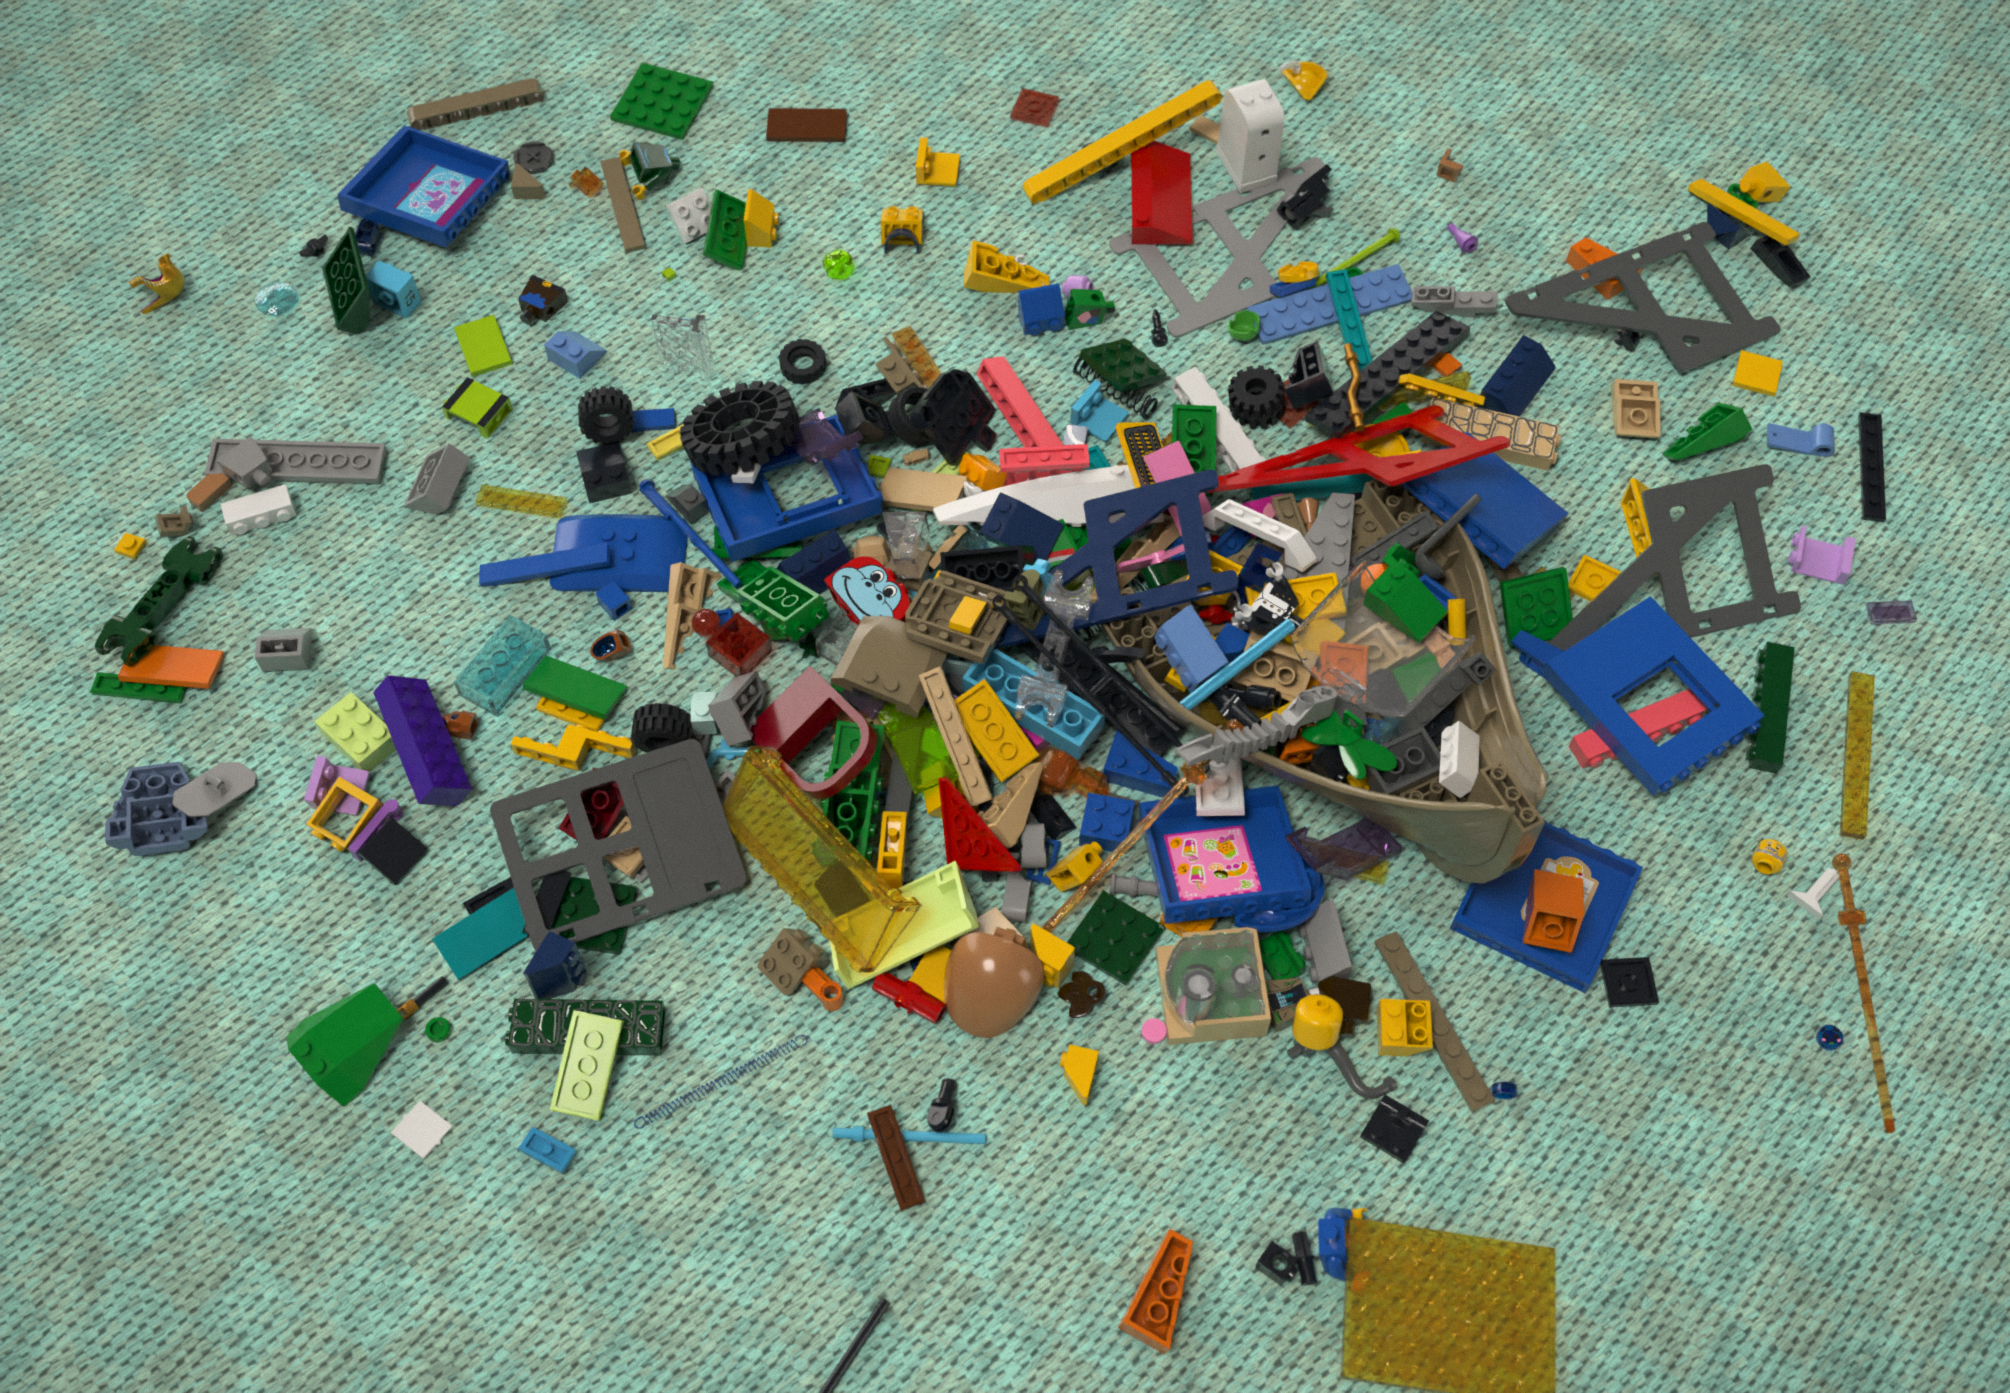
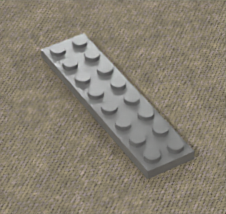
(312, 460)

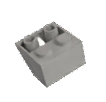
(284, 649)

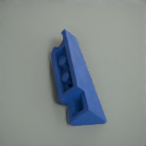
(1534, 651)

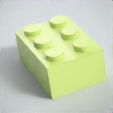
(356, 732)

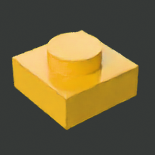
(130, 546)

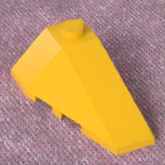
(996, 273)

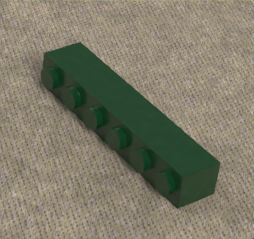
(1772, 700)

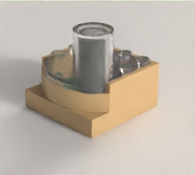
(1213, 986)

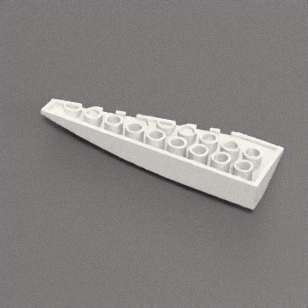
(1053, 495)

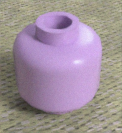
(1076, 282)

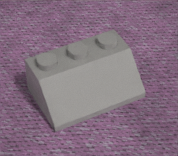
(437, 480)
(1325, 944)

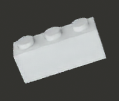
(258, 510)
(1459, 759)

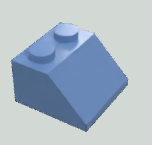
(573, 352)

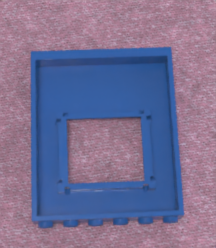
(749, 514)
(1626, 655)

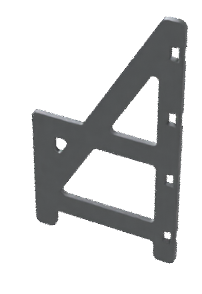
(1713, 338)
(1702, 501)

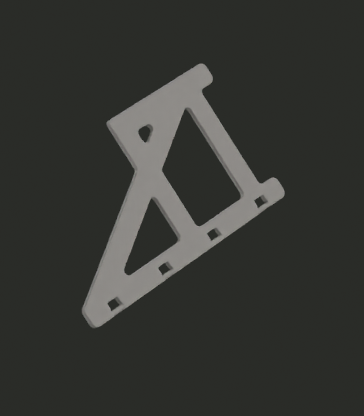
(1225, 296)

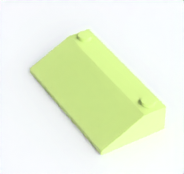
(942, 917)

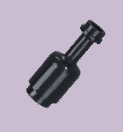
(1258, 696)

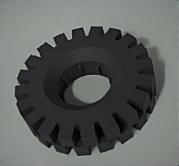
(721, 450)

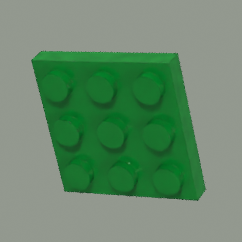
(1536, 604)

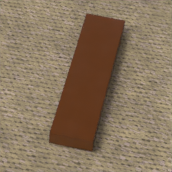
(895, 1157)

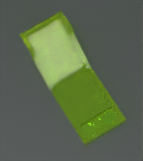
(917, 747)

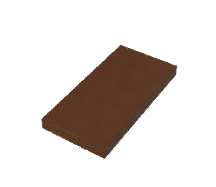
(806, 125)

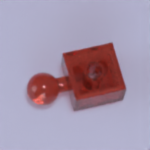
(736, 644)

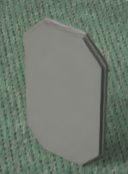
(214, 789)

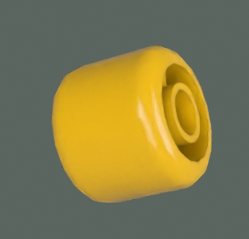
(1317, 1022)

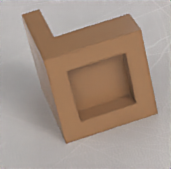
(1448, 169)

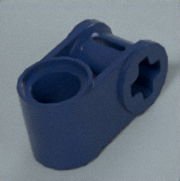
(368, 237)

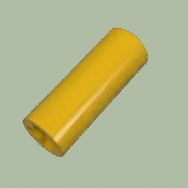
(1457, 618)

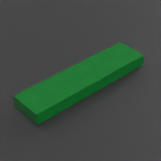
(109, 685)

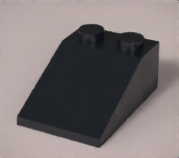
(604, 472)

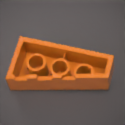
(1159, 1292)

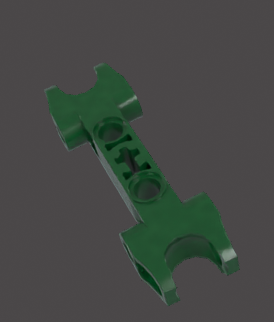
(137, 629)

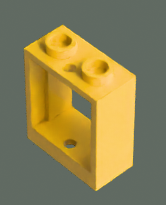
(329, 804)

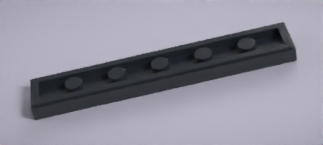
(1871, 467)

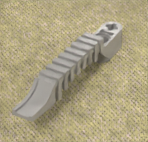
(1304, 709)
(1017, 889)

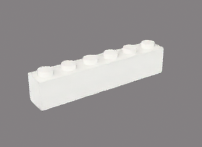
(1231, 441)

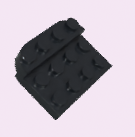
(951, 412)

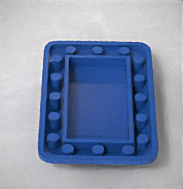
(639, 551)

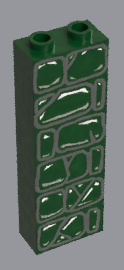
(543, 1024)

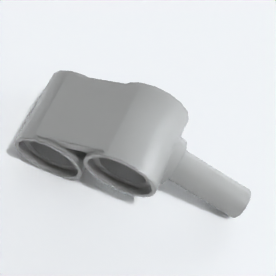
(1032, 842)

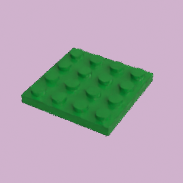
(662, 101)

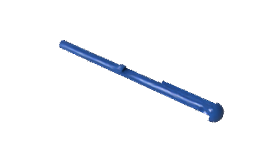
(647, 488)

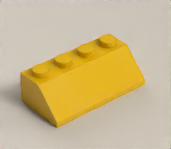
(1635, 516)

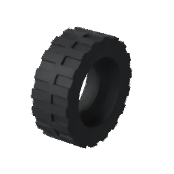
(802, 347)

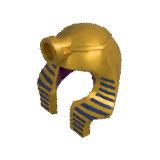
(167, 286)

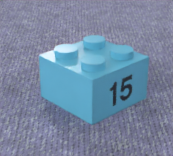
(393, 289)

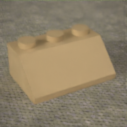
(1276, 669)

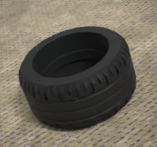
(899, 420)

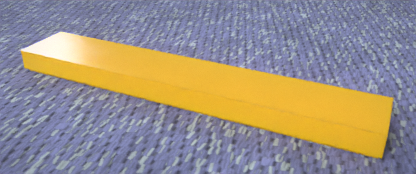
(1743, 212)

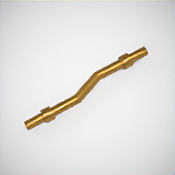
(1355, 412)

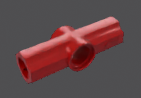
(909, 996)

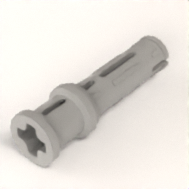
(1132, 886)

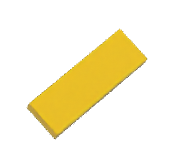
(569, 714)

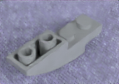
(1449, 302)

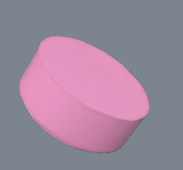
(1153, 1031)

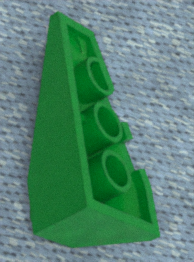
(1718, 427)

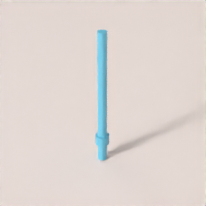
(858, 1133)

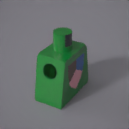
(1086, 308)

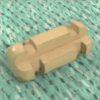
(915, 456)

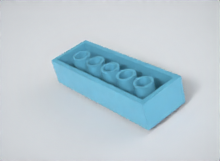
(1076, 724)

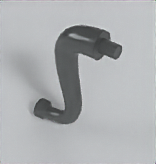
(1348, 1071)

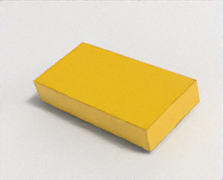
(967, 615)

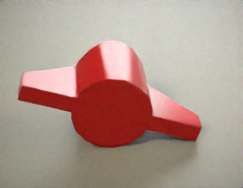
(1216, 614)

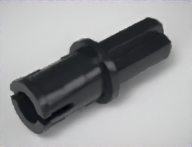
(1304, 1257)

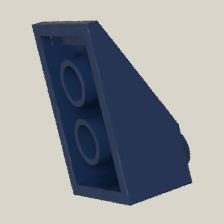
(1019, 524)

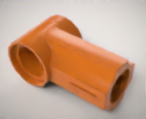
(823, 986)

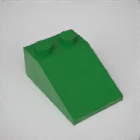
(1404, 602)

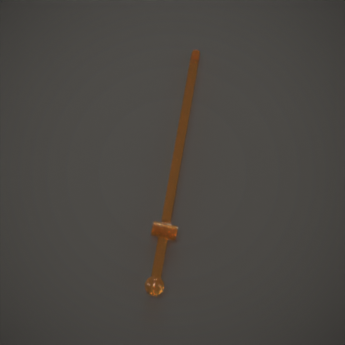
(1191, 774)
(1853, 918)

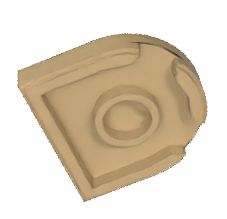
(949, 545)

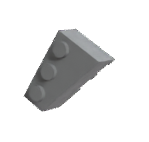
(736, 707)

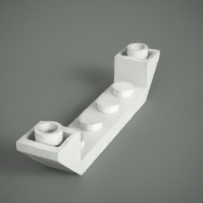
(1297, 551)

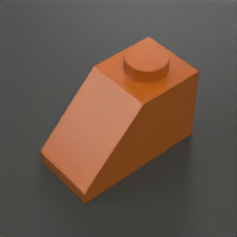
(1297, 749)

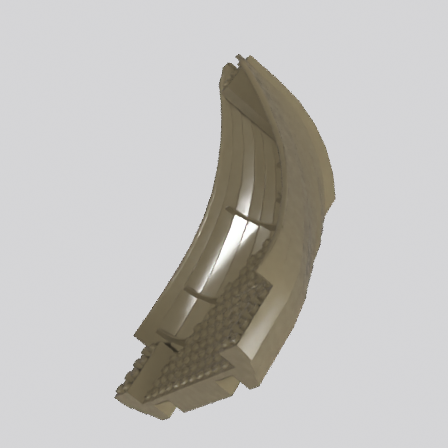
(1463, 836)

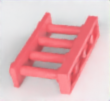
(1042, 458)

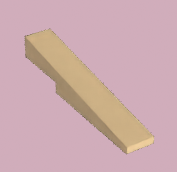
(1158, 539)

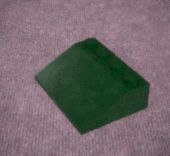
(347, 285)

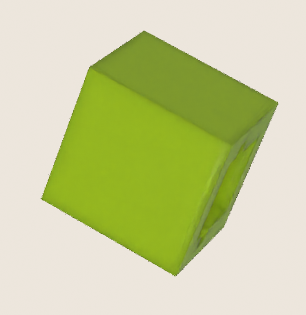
(669, 274)

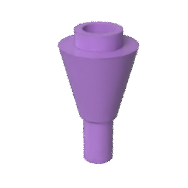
(1466, 241)

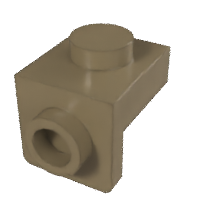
(174, 524)

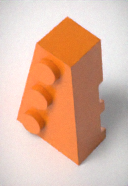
(1589, 252)

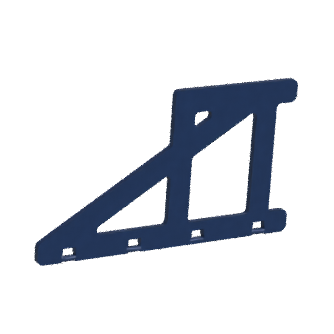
(1140, 508)

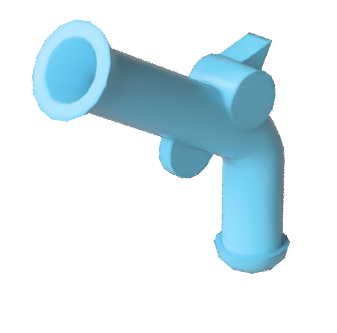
(725, 751)

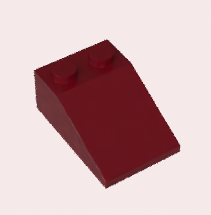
(603, 808)

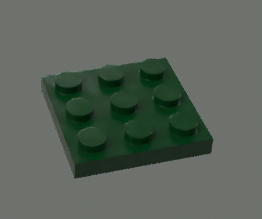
(1123, 365)
(580, 903)
(1115, 937)

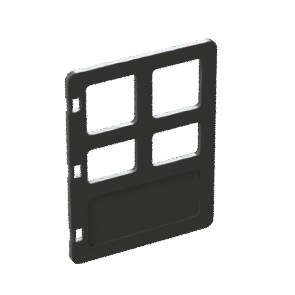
(673, 824)

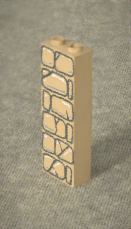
(1530, 440)

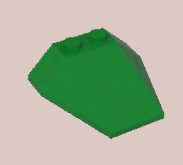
(346, 1042)

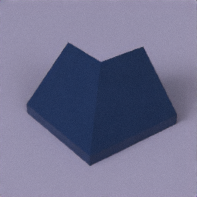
(1725, 228)

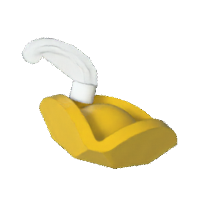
(1304, 77)

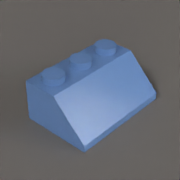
(1190, 648)

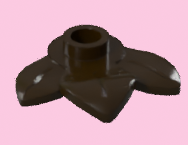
(1078, 994)

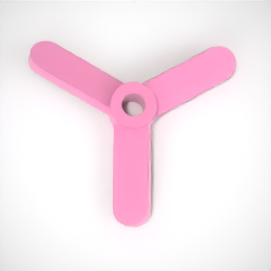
(1156, 557)

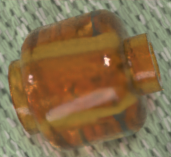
(1090, 781)

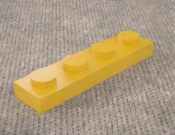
(1435, 389)

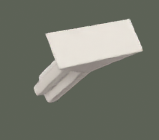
(1810, 899)

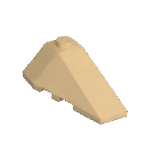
(1011, 808)

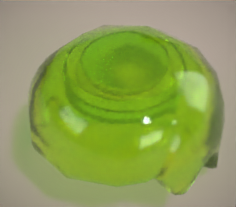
(838, 264)

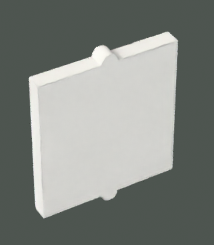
(421, 1129)

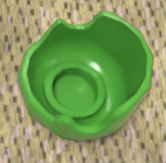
(1243, 327)

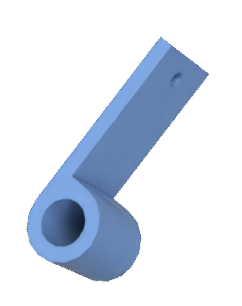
(1817, 442)

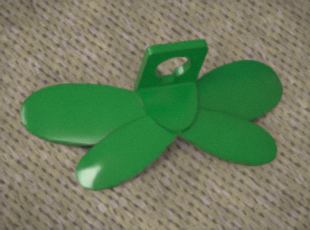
(1352, 748)

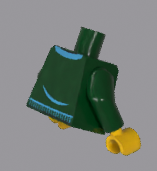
(650, 164)

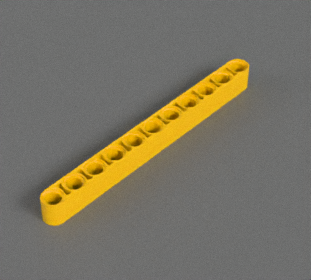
(1122, 142)

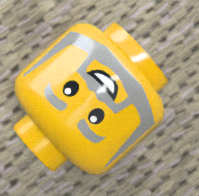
(1769, 856)

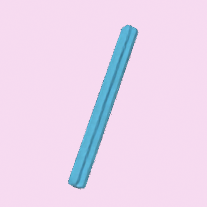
(1238, 664)

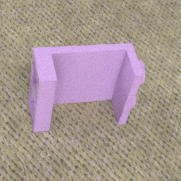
(1821, 558)

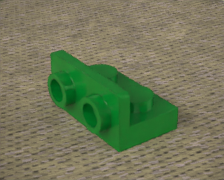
(1402, 556)
(1280, 957)

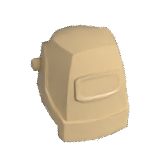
(873, 547)

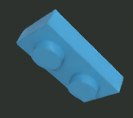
(547, 1150)

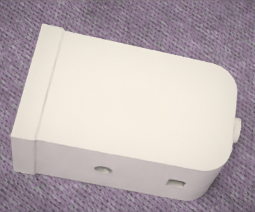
(1251, 135)

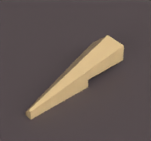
(685, 597)

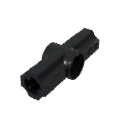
(1233, 707)

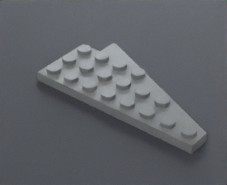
(1329, 539)

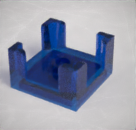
(1254, 573)

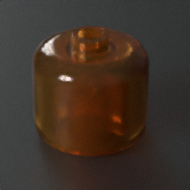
(1057, 772)

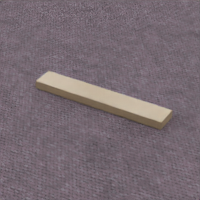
(955, 736)

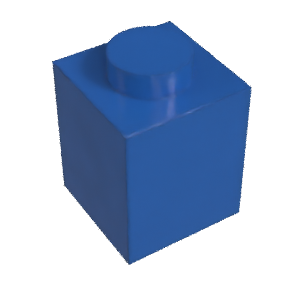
(613, 600)

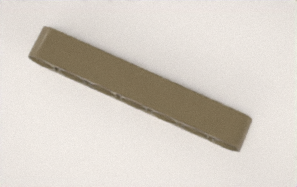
(474, 104)

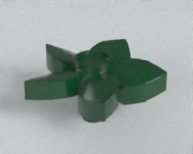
(809, 646)

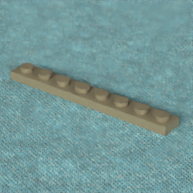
(1443, 1035)

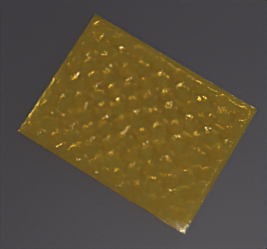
(1447, 1311)

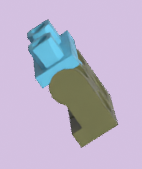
(1038, 579)

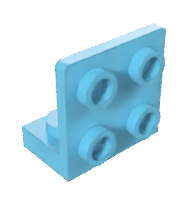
(1097, 413)

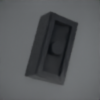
(1050, 813)

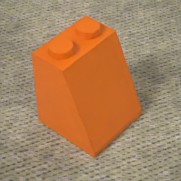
(1553, 910)

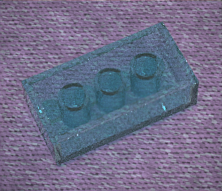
(502, 665)

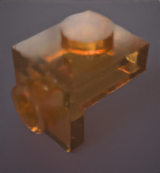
(585, 181)

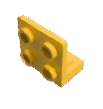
(935, 167)
(901, 218)

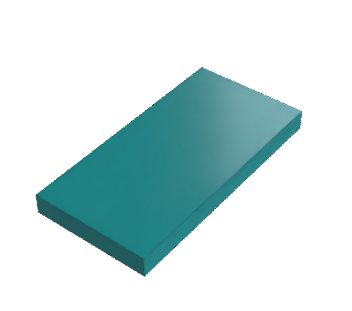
(482, 935)

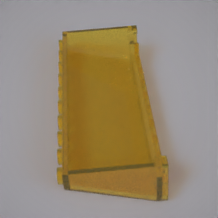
(814, 862)

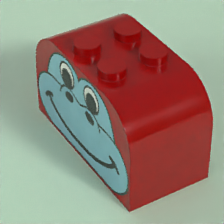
(868, 589)

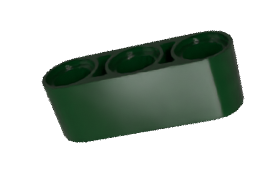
(1164, 573)

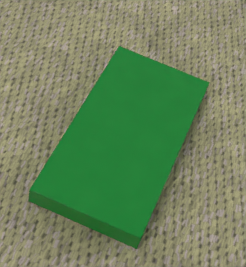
(726, 231)
(575, 687)

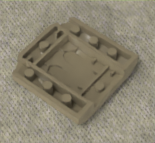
(936, 603)
(887, 664)

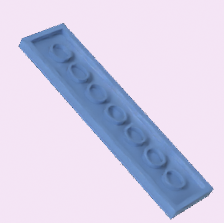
(1315, 308)

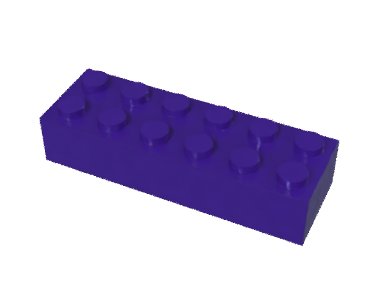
(422, 741)

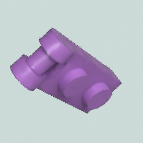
(389, 809)

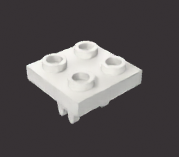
(691, 214)

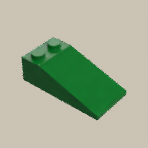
(1196, 431)

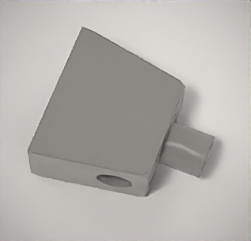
(246, 464)

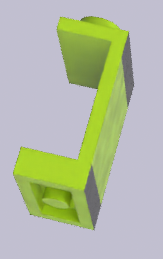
(478, 406)

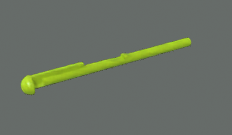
(1393, 235)

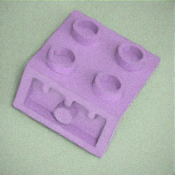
(324, 777)

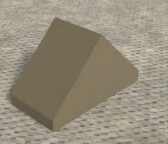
(525, 185)

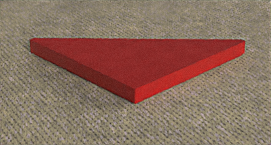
(968, 837)

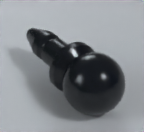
(1159, 337)

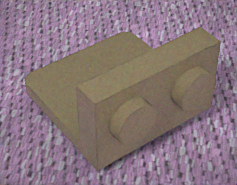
(790, 959)

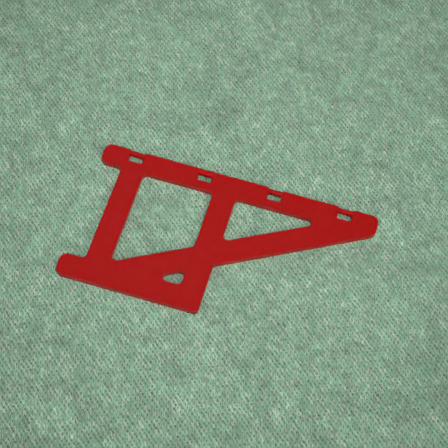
(1389, 469)

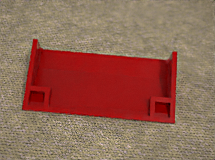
(1161, 195)

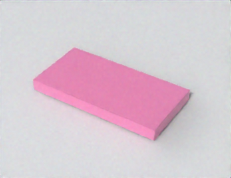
(1172, 463)

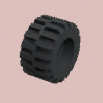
(605, 402)
(659, 726)

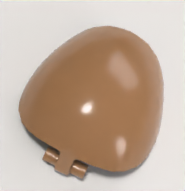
(991, 982)

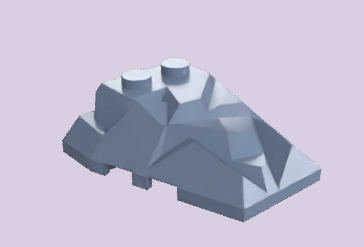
(145, 816)

